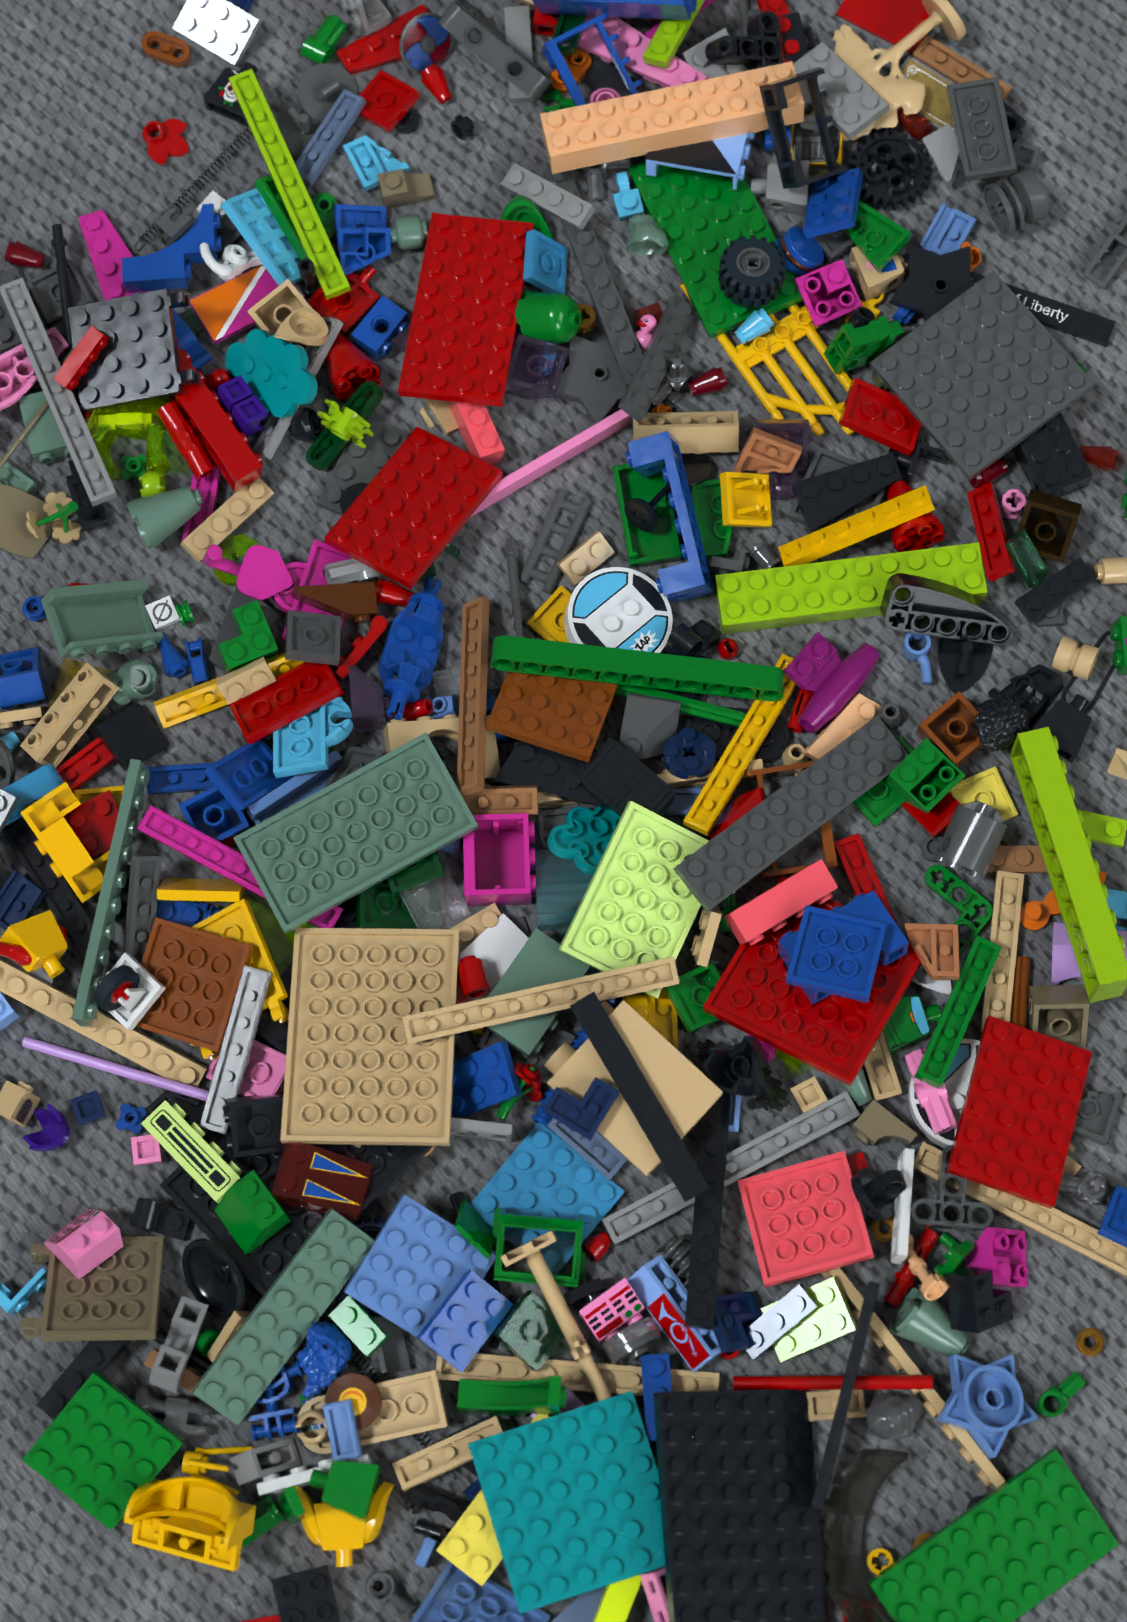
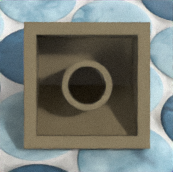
(1060, 1012)

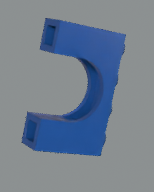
(862, 906)

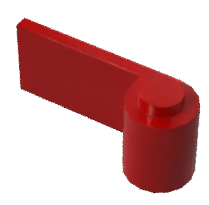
(471, 979)

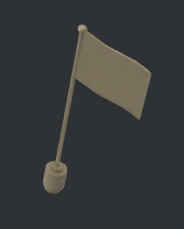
(14, 505)

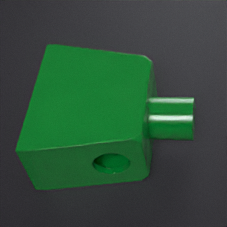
(348, 1487)

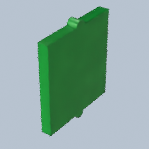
(475, 1229)

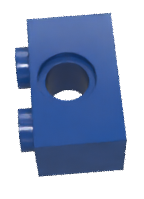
(383, 314)

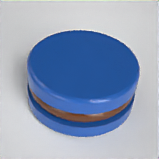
(800, 253)

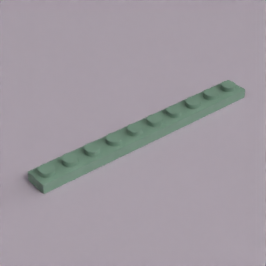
(109, 898)

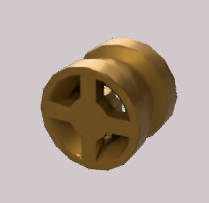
(587, 325)

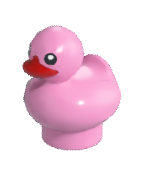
(647, 324)

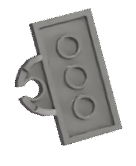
(848, 97)

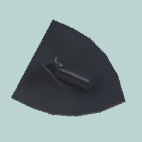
(963, 662)

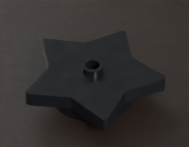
(928, 270)

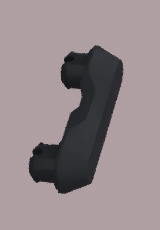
(425, 1497)

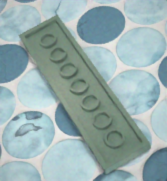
(283, 1316)

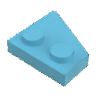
(370, 160)

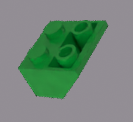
(924, 777)

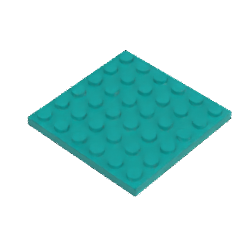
(573, 1501)

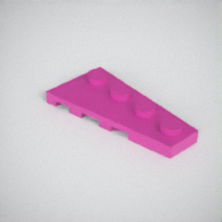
(106, 253)

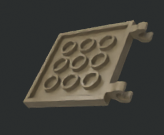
(107, 1303)

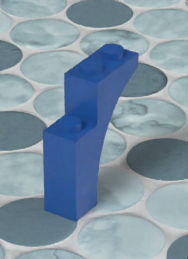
(173, 265)

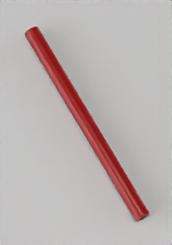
(832, 1382)

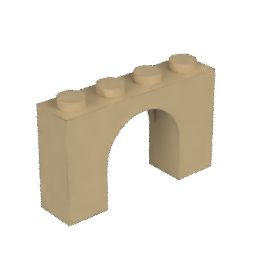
(402, 731)

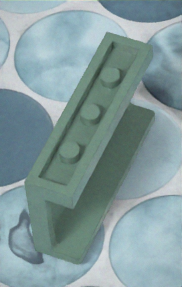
(100, 619)
(534, 966)

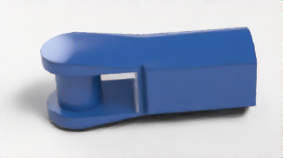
(198, 664)

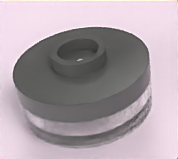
(632, 1341)

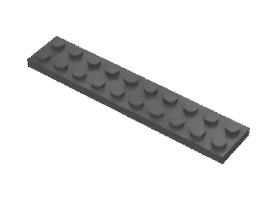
(791, 814)

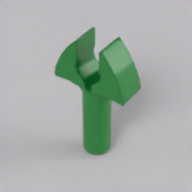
(562, 103)

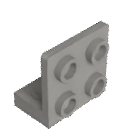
(367, 14)

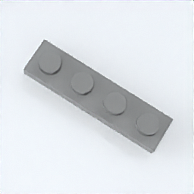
(548, 196)

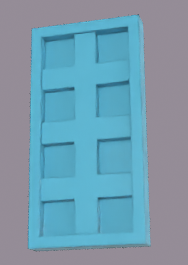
(263, 235)

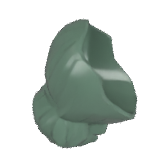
(646, 236)
(135, 681)

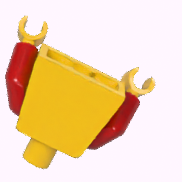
(36, 943)

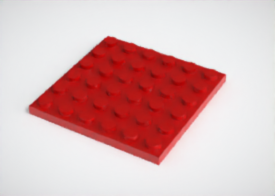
(828, 1035)

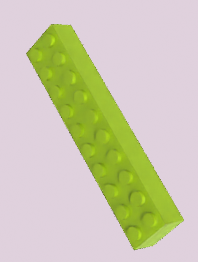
(837, 587)
(1070, 864)

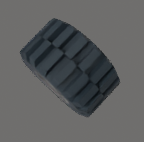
(751, 271)

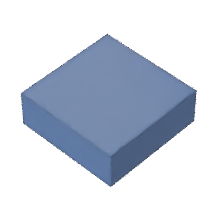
(425, 1552)

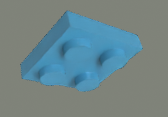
(545, 263)

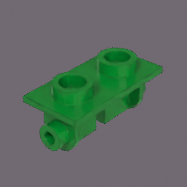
(266, 1517)

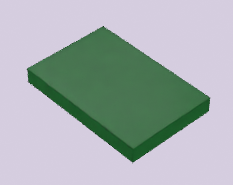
(881, 799)

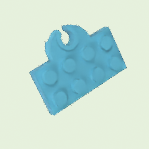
(304, 743)

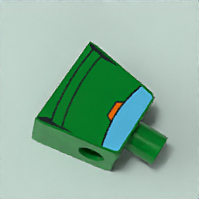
(909, 1023)

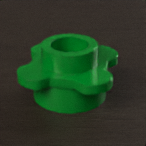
(128, 462)

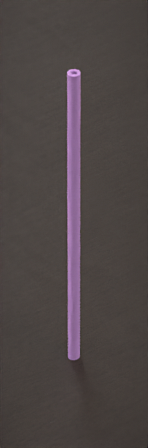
(115, 1068)

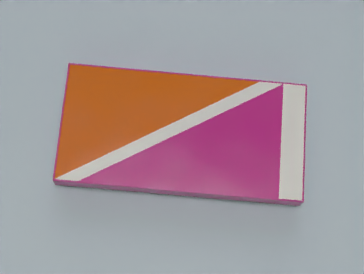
(225, 307)

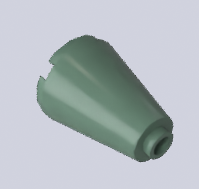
(164, 513)
(927, 1325)

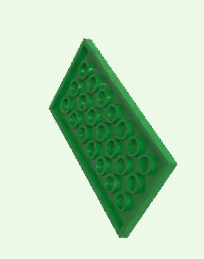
(700, 220)
(999, 1552)

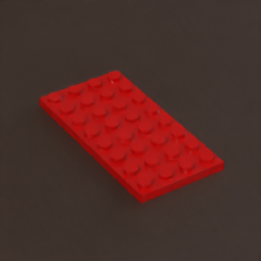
(465, 310)

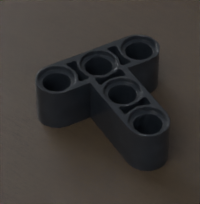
(753, 44)

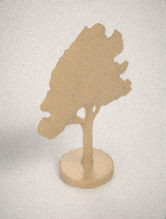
(894, 91)

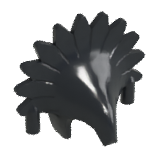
(740, 1072)

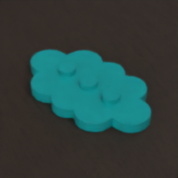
(273, 372)
(584, 836)

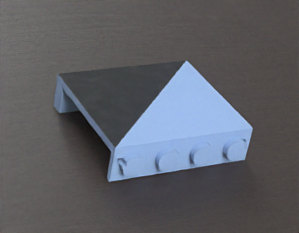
(716, 156)

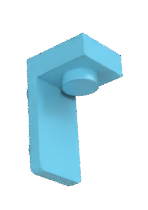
(21, 1300)

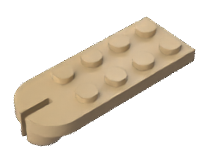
(408, 1408)

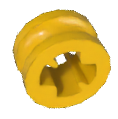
(874, 1553)

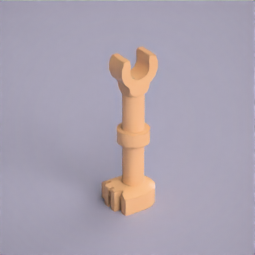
(932, 1285)

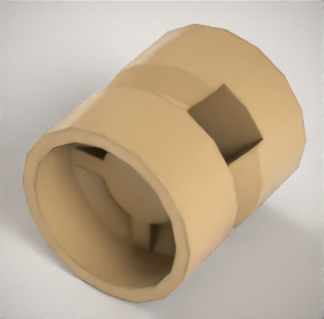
(1075, 658)

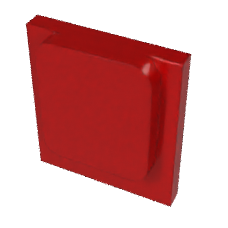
(938, 818)

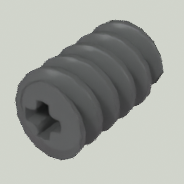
(679, 1253)

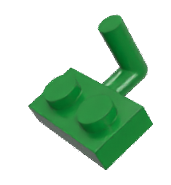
(955, 1255)

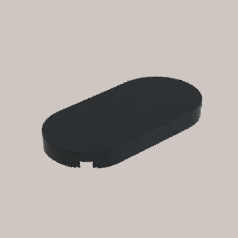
(722, 734)

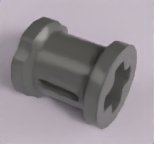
(764, 556)

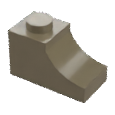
(404, 188)
(879, 1124)

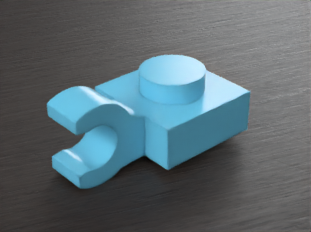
(626, 201)

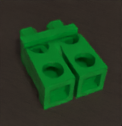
(859, 346)

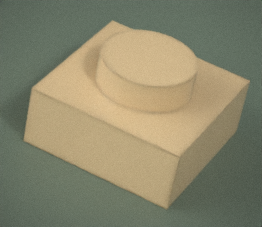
(808, 1094)

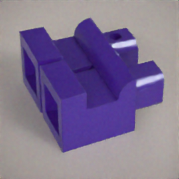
(244, 408)

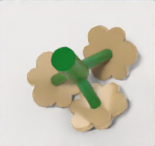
(57, 507)

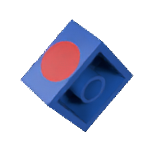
(214, 816)

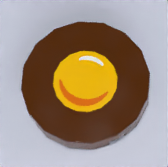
(364, 1394)

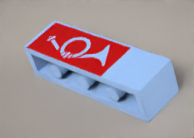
(666, 1302)

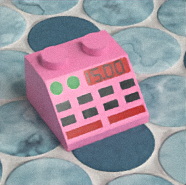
(86, 1242)
(612, 1311)

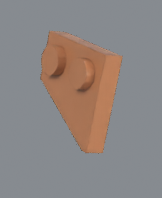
(767, 454)
(936, 948)

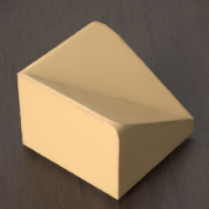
(1118, 764)

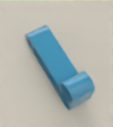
(33, 788)

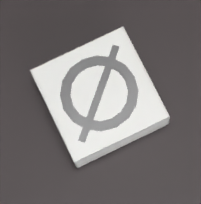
(162, 613)

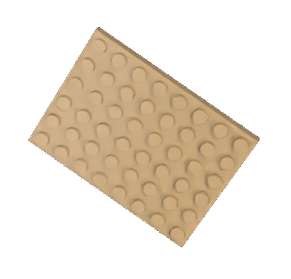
(346, 1040)

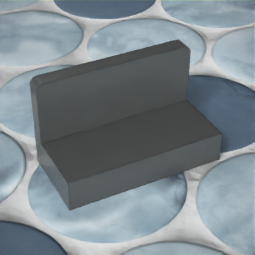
(393, 1351)

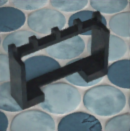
(775, 101)

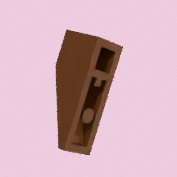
(346, 600)

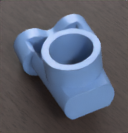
(443, 705)

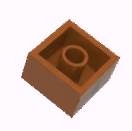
(953, 729)

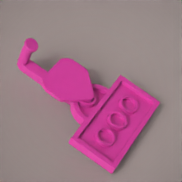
(266, 575)

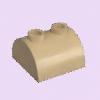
(276, 307)

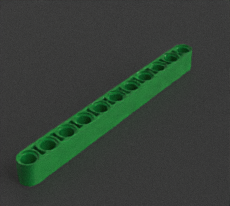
(637, 668)

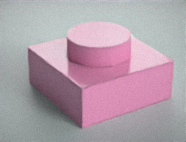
(146, 1150)

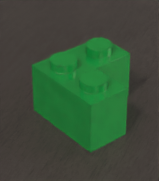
(253, 639)

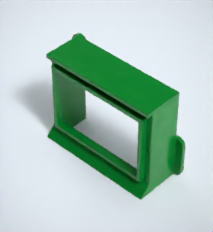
(504, 1220)

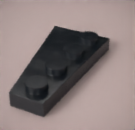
(835, 492)

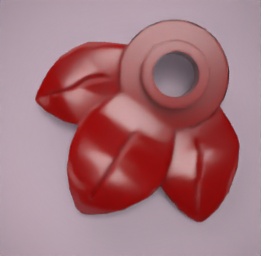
(168, 142)

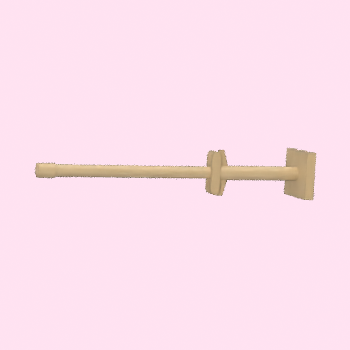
(579, 1346)

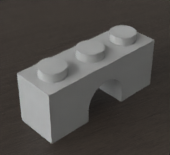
(179, 1344)

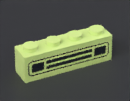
(191, 1150)

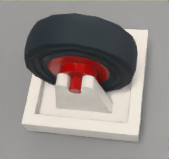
(128, 991)

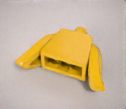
(340, 1531)

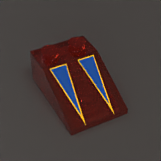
(321, 1180)

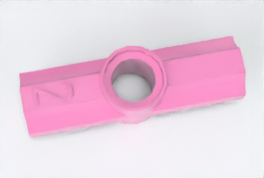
(931, 1098)

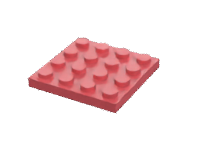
(805, 1219)

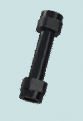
(307, 272)

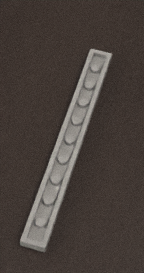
(60, 400)
(739, 1164)

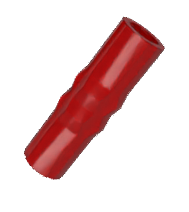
(185, 439)

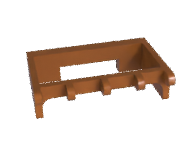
(827, 842)

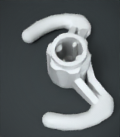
(232, 261)

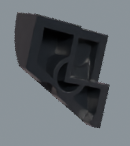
(1033, 689)

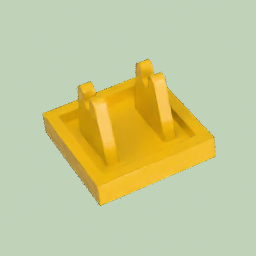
(745, 500)

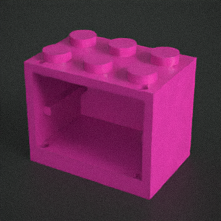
(500, 861)

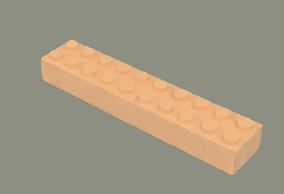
(665, 118)

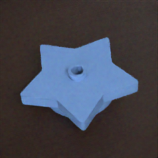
(985, 1401)

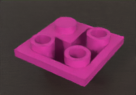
(828, 293)
(1003, 1254)

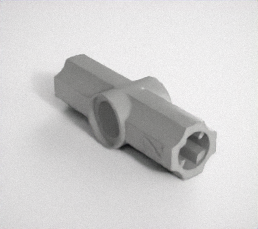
(350, 572)

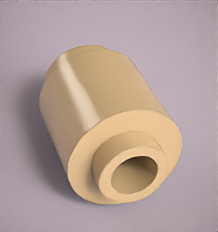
(1111, 570)

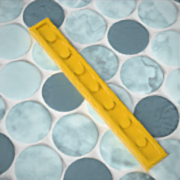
(737, 758)

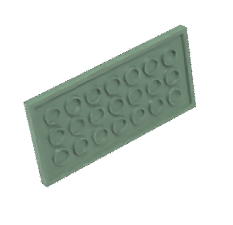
(355, 832)

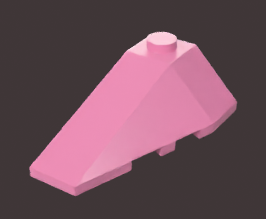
(17, 372)

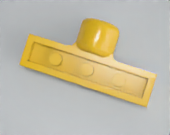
(657, 1012)

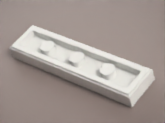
(902, 1209)

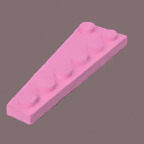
(634, 44)

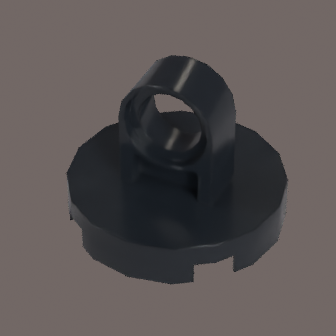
(878, 1191)

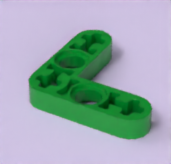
(964, 907)

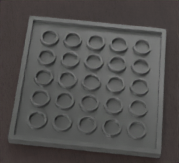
(982, 375)

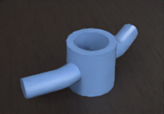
(919, 656)

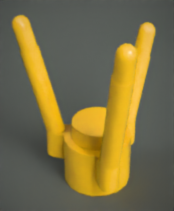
(197, 1463)

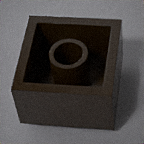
(1050, 523)

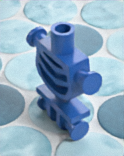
(270, 1400)

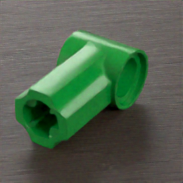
(321, 45)

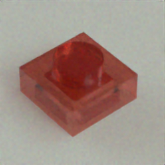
(653, 309)

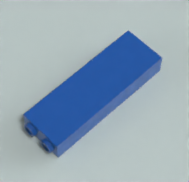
(620, 8)

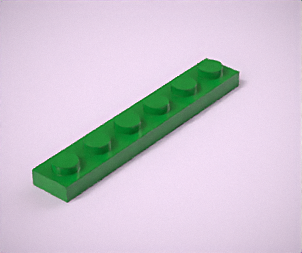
(957, 1012)

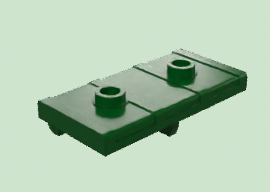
(660, 543)

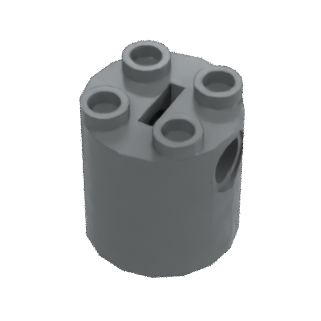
(972, 838)

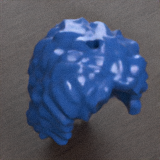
(323, 1356)

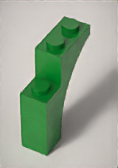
(512, 1397)

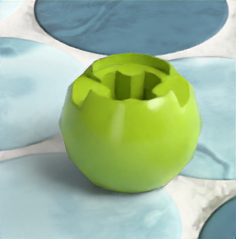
(152, 483)

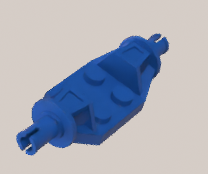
(412, 648)

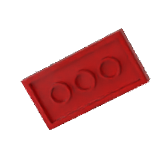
(285, 700)

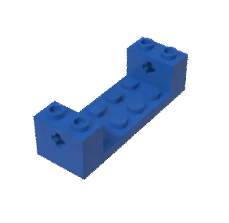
(662, 455)

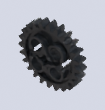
(899, 151)

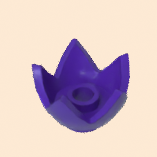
(54, 1132)

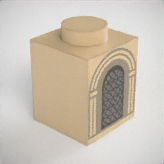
(17, 1102)

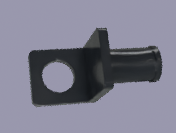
(912, 461)

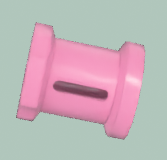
(1018, 500)

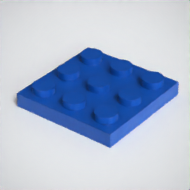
(836, 953)

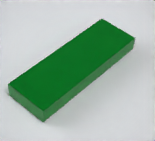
(291, 1505)

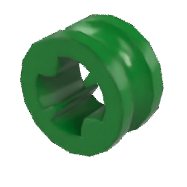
(184, 613)

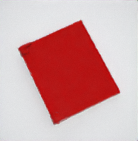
(885, 18)

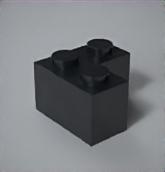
(974, 1302)

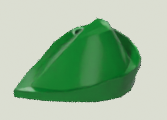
(525, 210)

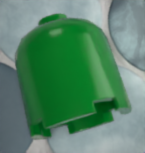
(548, 316)

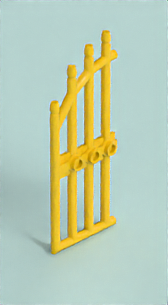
(782, 336)

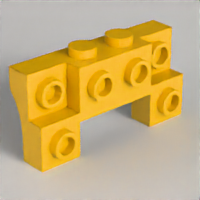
(62, 844)

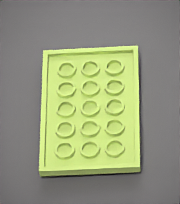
(636, 900)

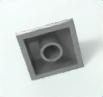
(648, 724)

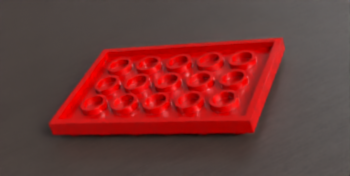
(413, 507)
(1019, 1112)

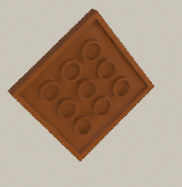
(552, 712)
(199, 980)

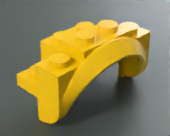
(202, 1524)

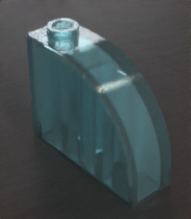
(558, 890)

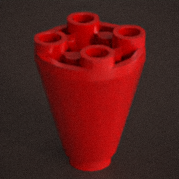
(349, 368)
(918, 532)

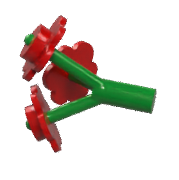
(529, 1084)

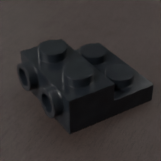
(254, 1125)

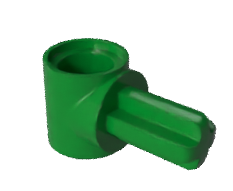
(1061, 1394)

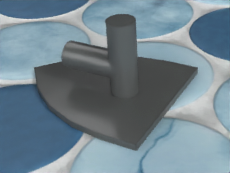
(296, 126)

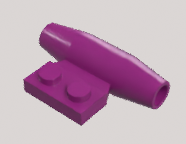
(830, 679)

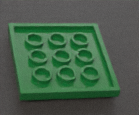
(102, 1449)

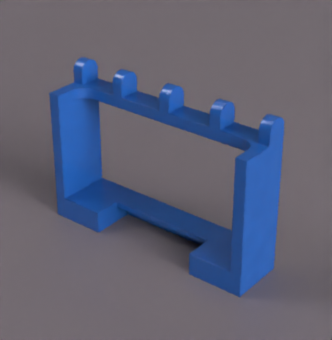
(558, 63)

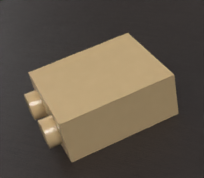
(674, 1080)

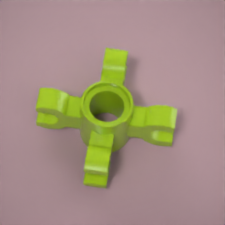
(345, 423)

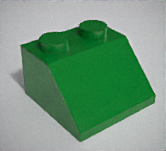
(251, 1212)

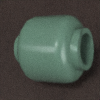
(409, 232)

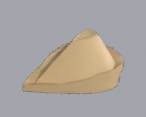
(303, 327)

